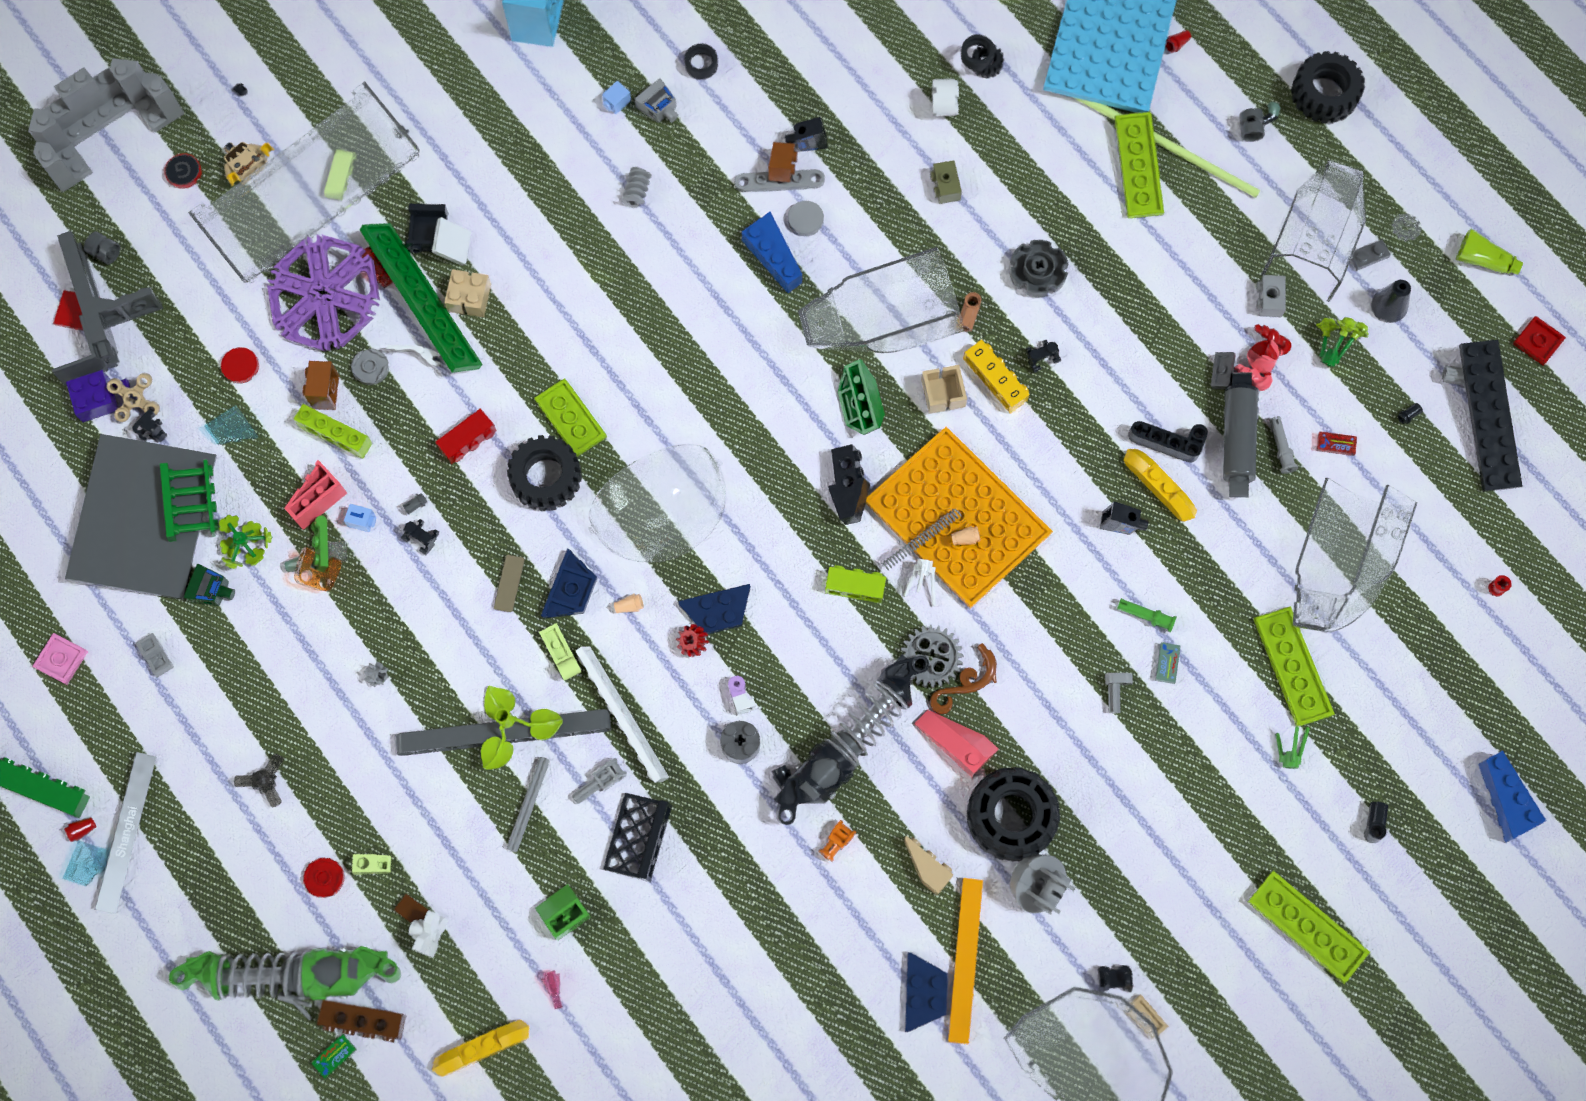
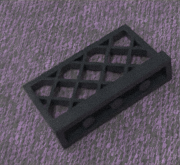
(653, 843)

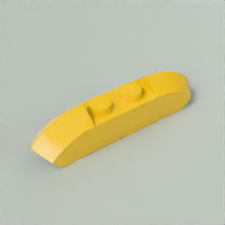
(1160, 484)
(480, 1048)

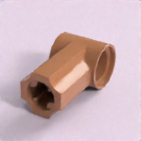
(970, 312)

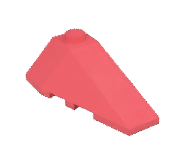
(960, 743)

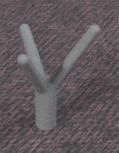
(297, 1001)

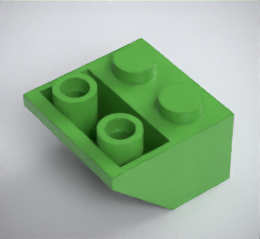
(562, 912)

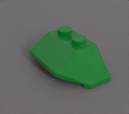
(860, 398)

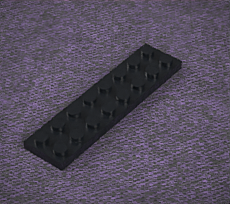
(1490, 415)

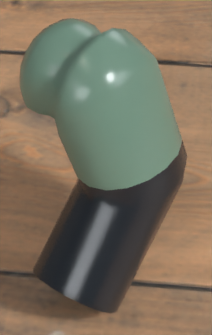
(1273, 113)

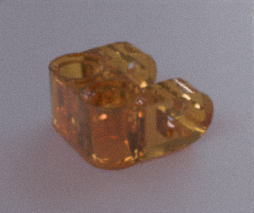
(314, 576)

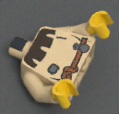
(244, 159)

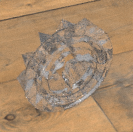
(1407, 220)

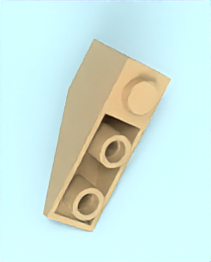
(929, 870)

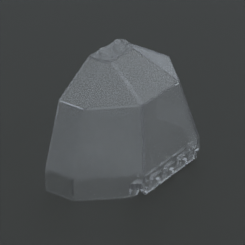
(1091, 1049)

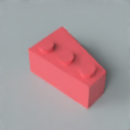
(315, 496)

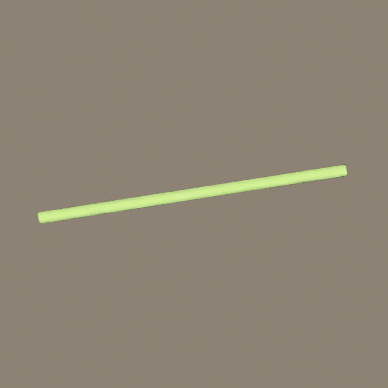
(1185, 154)

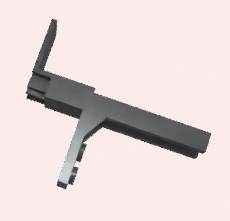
(98, 313)

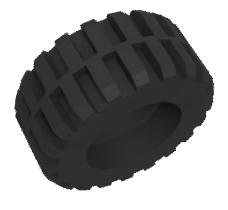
(1332, 67)
(536, 451)

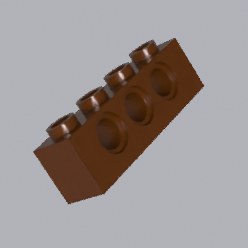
(330, 1011)

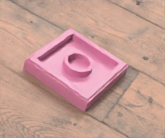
(60, 658)

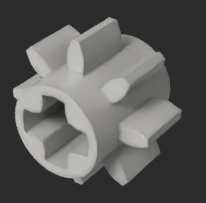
(376, 674)

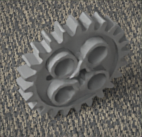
(936, 639)

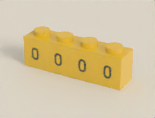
(996, 376)

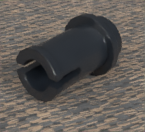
(1411, 412)

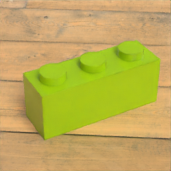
(855, 584)

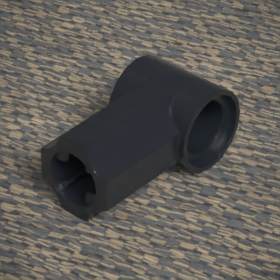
(1376, 820)

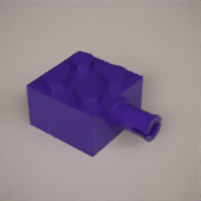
(91, 397)

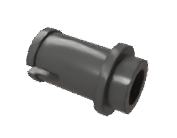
(415, 503)

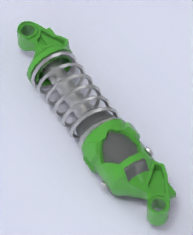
(312, 975)

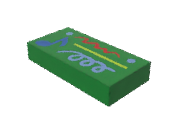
(334, 1056)

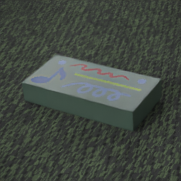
(1168, 663)

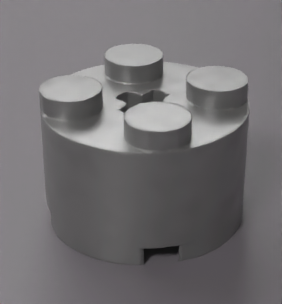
(750, 745)

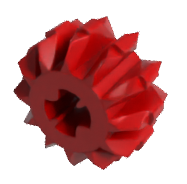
(698, 637)

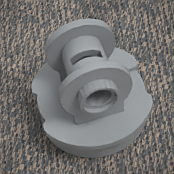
(1039, 883)

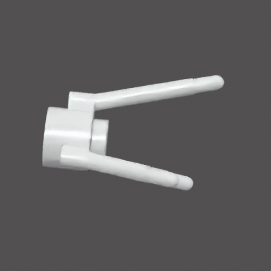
(923, 569)

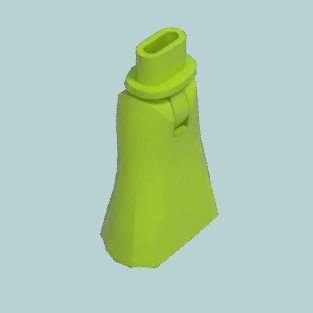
(1482, 252)

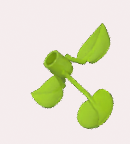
(498, 705)

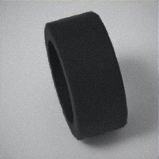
(981, 40)
(701, 48)

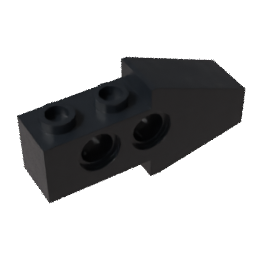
(848, 500)

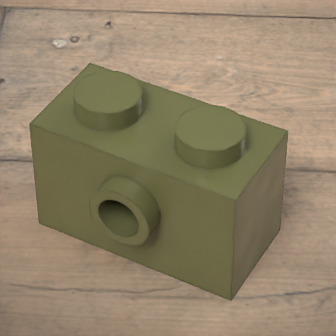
(946, 182)

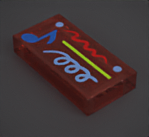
(1336, 443)

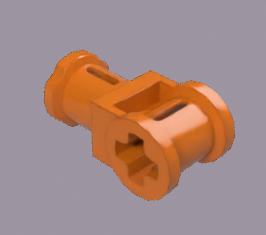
(838, 840)

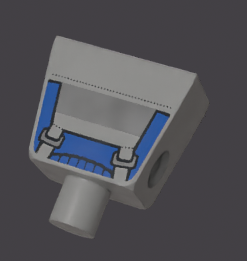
(657, 102)

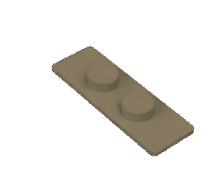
(509, 583)

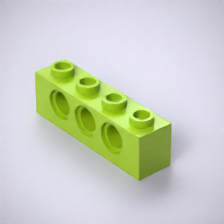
(332, 431)

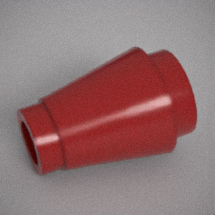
(1177, 41)
(79, 829)

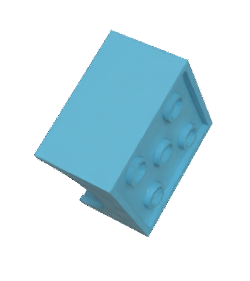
(533, 20)

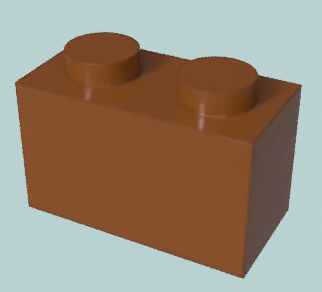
(782, 162)

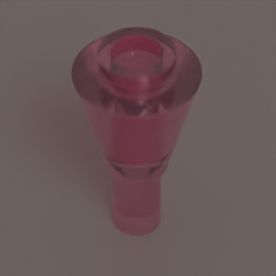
(552, 984)

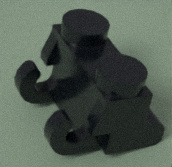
(1047, 350)
(150, 426)
(421, 535)
(1115, 978)

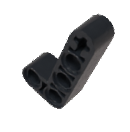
(1167, 437)

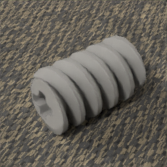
(636, 187)

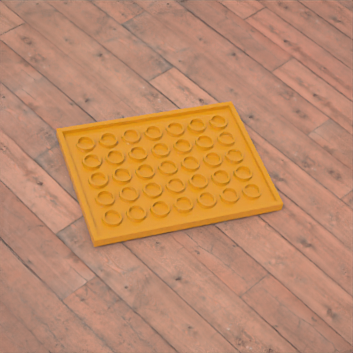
(952, 477)

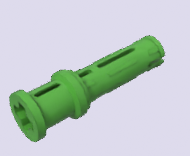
(1155, 617)

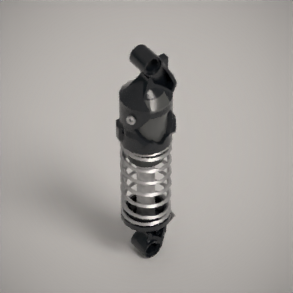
(836, 758)

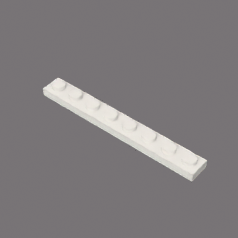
(620, 711)

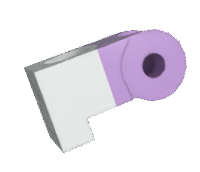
(739, 697)

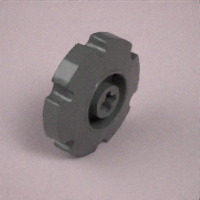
(1050, 263)

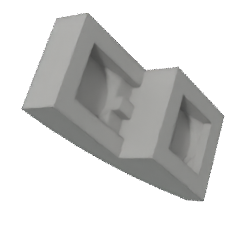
(154, 655)

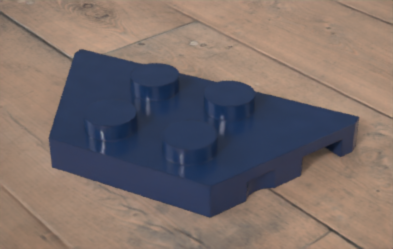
(570, 589)
(718, 609)
(924, 993)

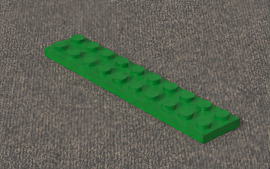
(420, 297)

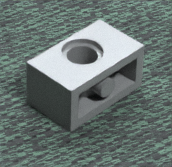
(1271, 306)

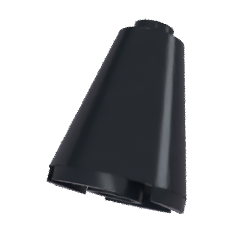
(1392, 301)

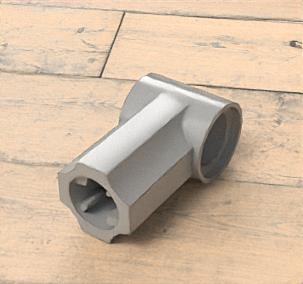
(1453, 375)

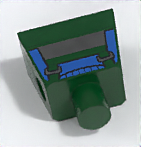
(208, 587)

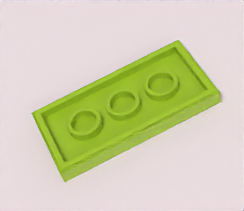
(570, 417)

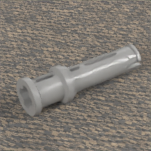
(1284, 453)

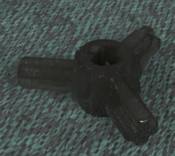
(256, 779)

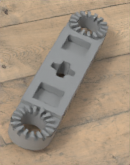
(760, 181)

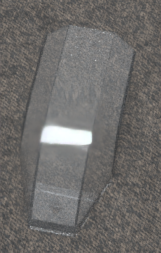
(1324, 221)
(886, 308)
(1348, 555)

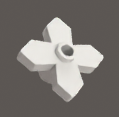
(427, 933)

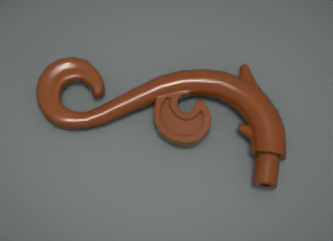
(968, 687)

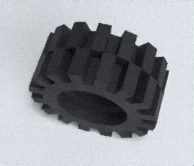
(992, 69)

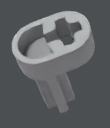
(1114, 681)

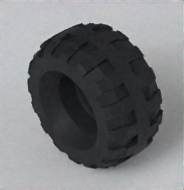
(1000, 841)

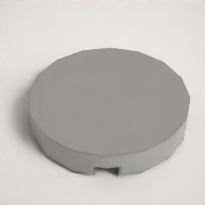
(806, 218)
(370, 366)

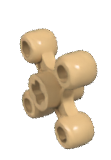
(126, 392)

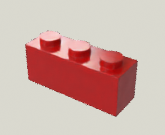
(466, 436)

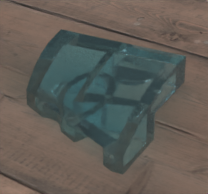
(230, 427)
(86, 863)

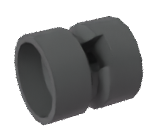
(1251, 124)
(102, 247)

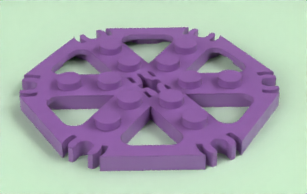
(307, 287)

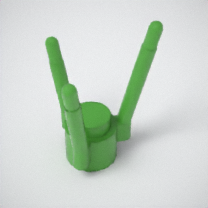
(1292, 758)

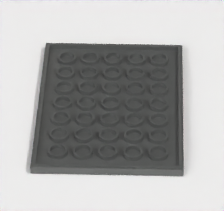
(123, 519)

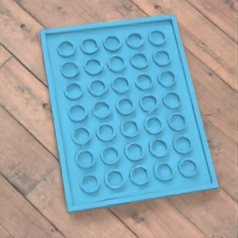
(1110, 51)

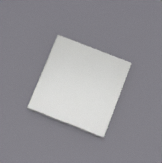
(451, 241)

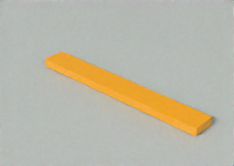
(965, 961)

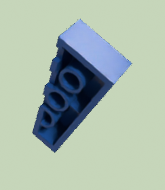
(771, 249)
(1510, 797)

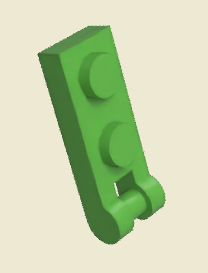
(320, 542)

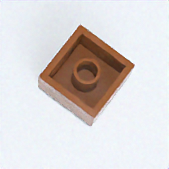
(321, 385)

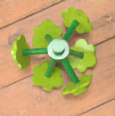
(231, 546)

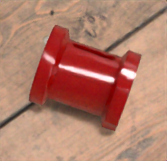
(1495, 589)

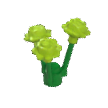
(1347, 325)

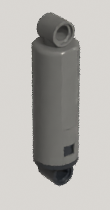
(1240, 434)

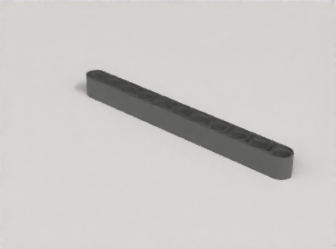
(475, 735)

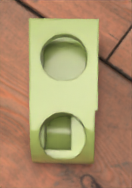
(371, 864)

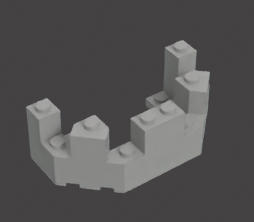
(91, 105)

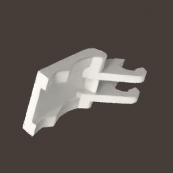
(428, 354)

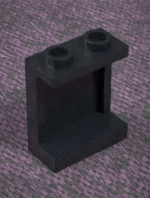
(423, 225)

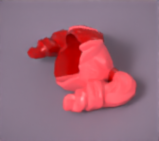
(1264, 356)

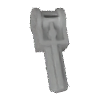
(603, 778)

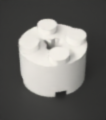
(945, 97)

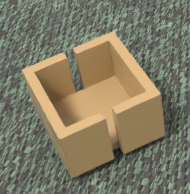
(467, 290)
(944, 392)

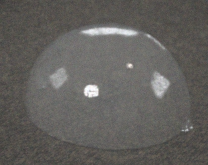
(660, 504)

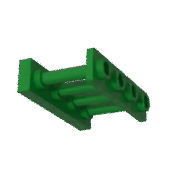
(172, 511)

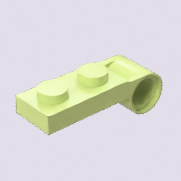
(560, 652)

